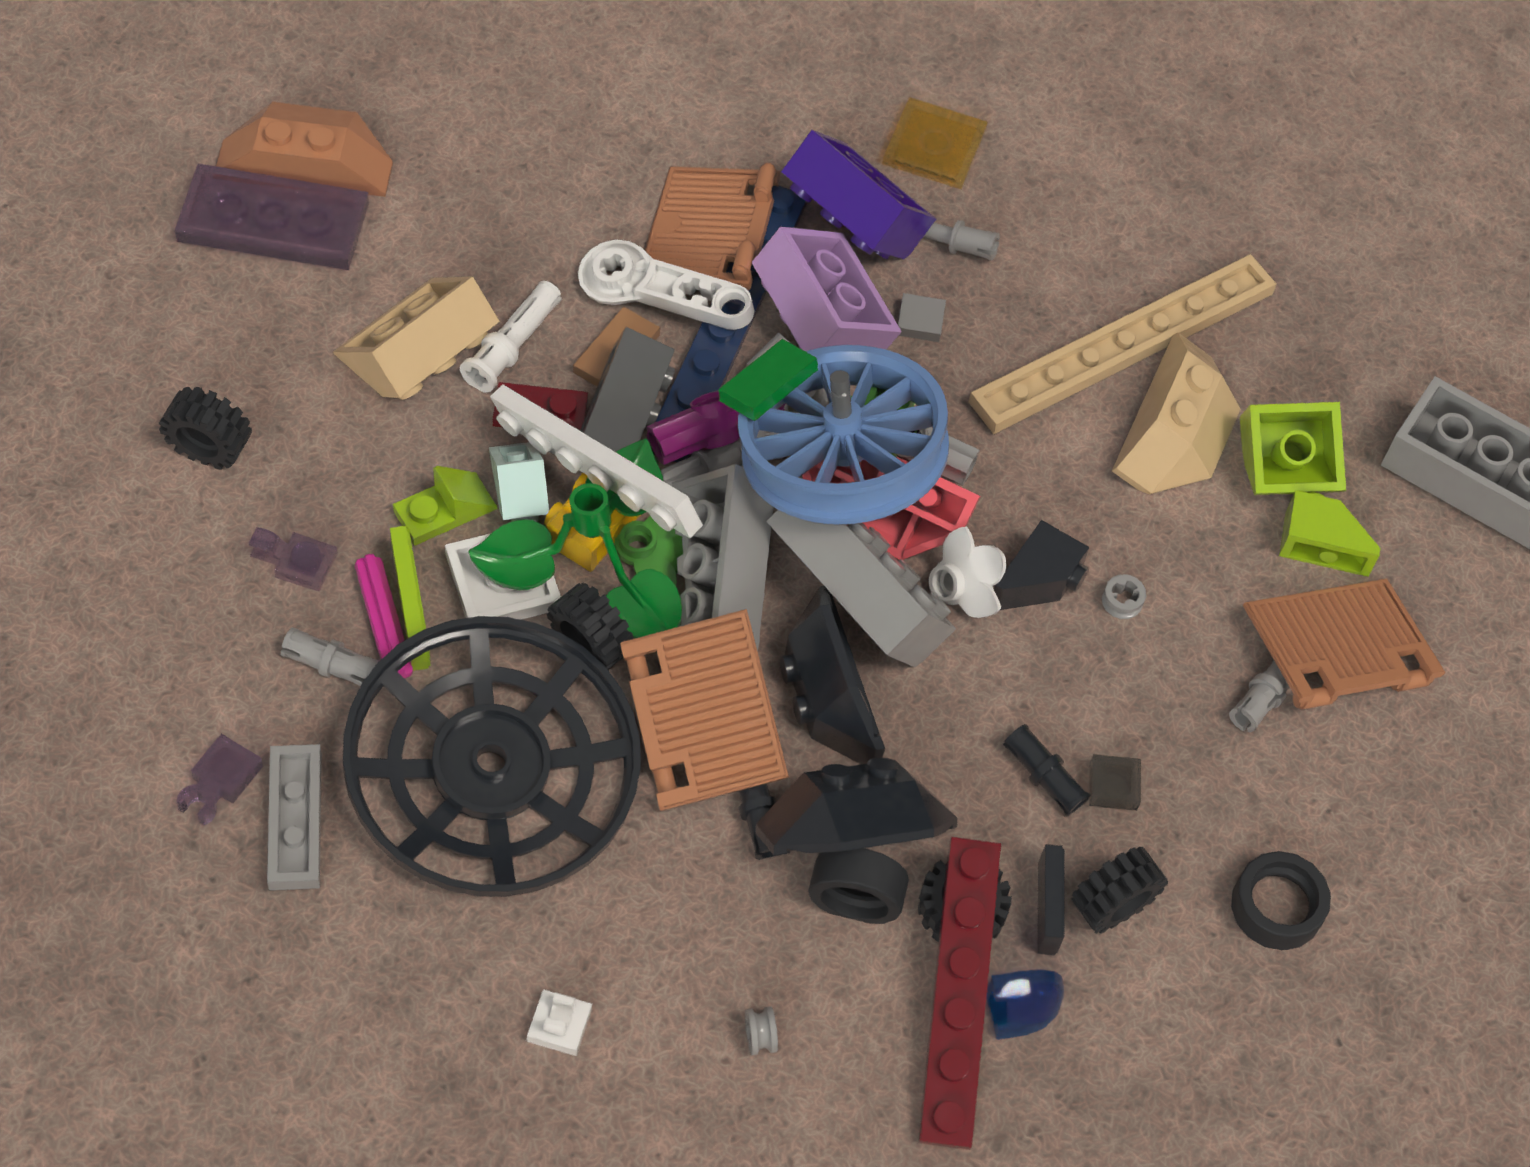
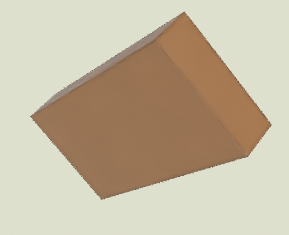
(593, 360)

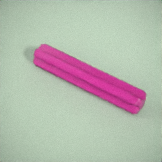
(380, 607)

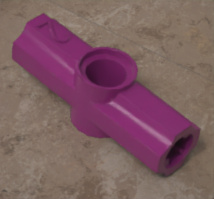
(703, 425)

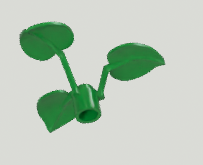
(521, 553)

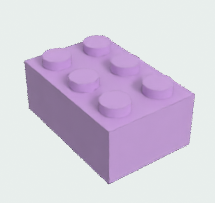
(823, 290)

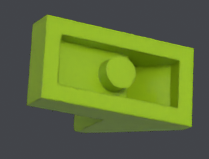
(451, 502)

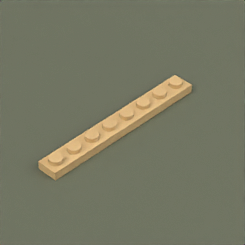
(1120, 344)

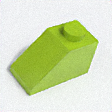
(1326, 535)

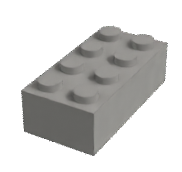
(1467, 458)
(870, 585)

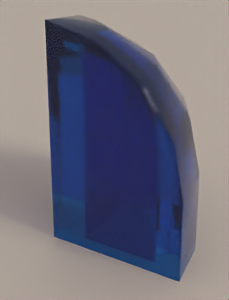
(1024, 1001)

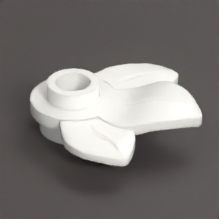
(968, 574)

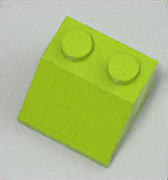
(1293, 448)

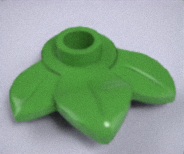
(660, 551)

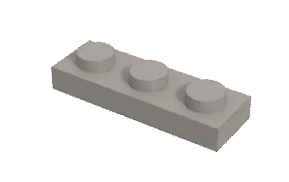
(294, 817)

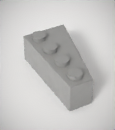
(729, 553)

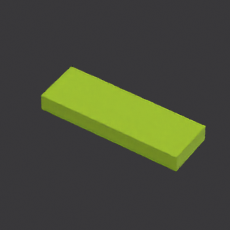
(408, 589)

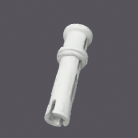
(502, 348)

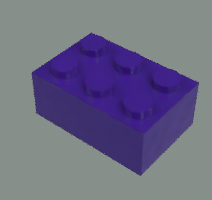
(857, 196)

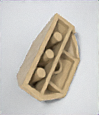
(1179, 422)

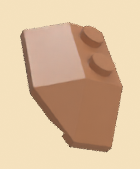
(309, 147)

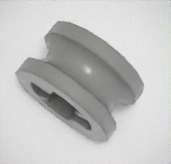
(1132, 606)
(761, 1030)

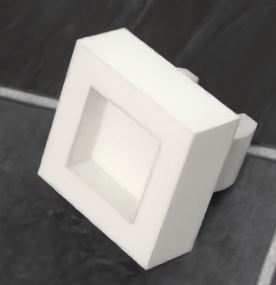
(559, 1022)

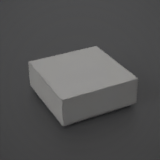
(921, 317)

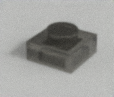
(1115, 782)

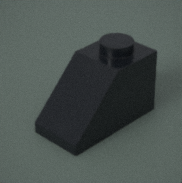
(1043, 569)

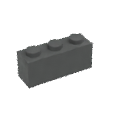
(628, 390)

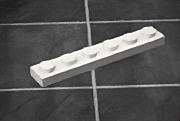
(600, 464)

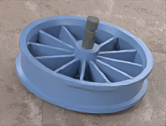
(848, 434)

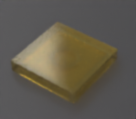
(935, 143)

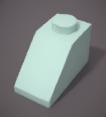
(519, 481)

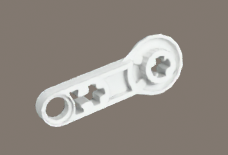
(659, 285)

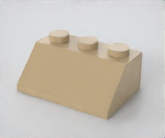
(419, 336)

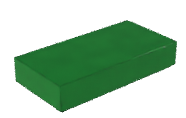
(768, 379)

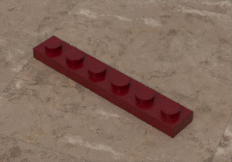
(960, 994)

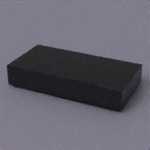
(1051, 899)

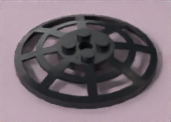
(498, 730)

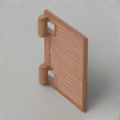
(712, 220)
(1345, 635)
(705, 710)

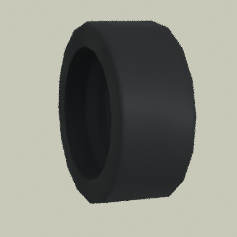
(859, 885)
(1261, 928)

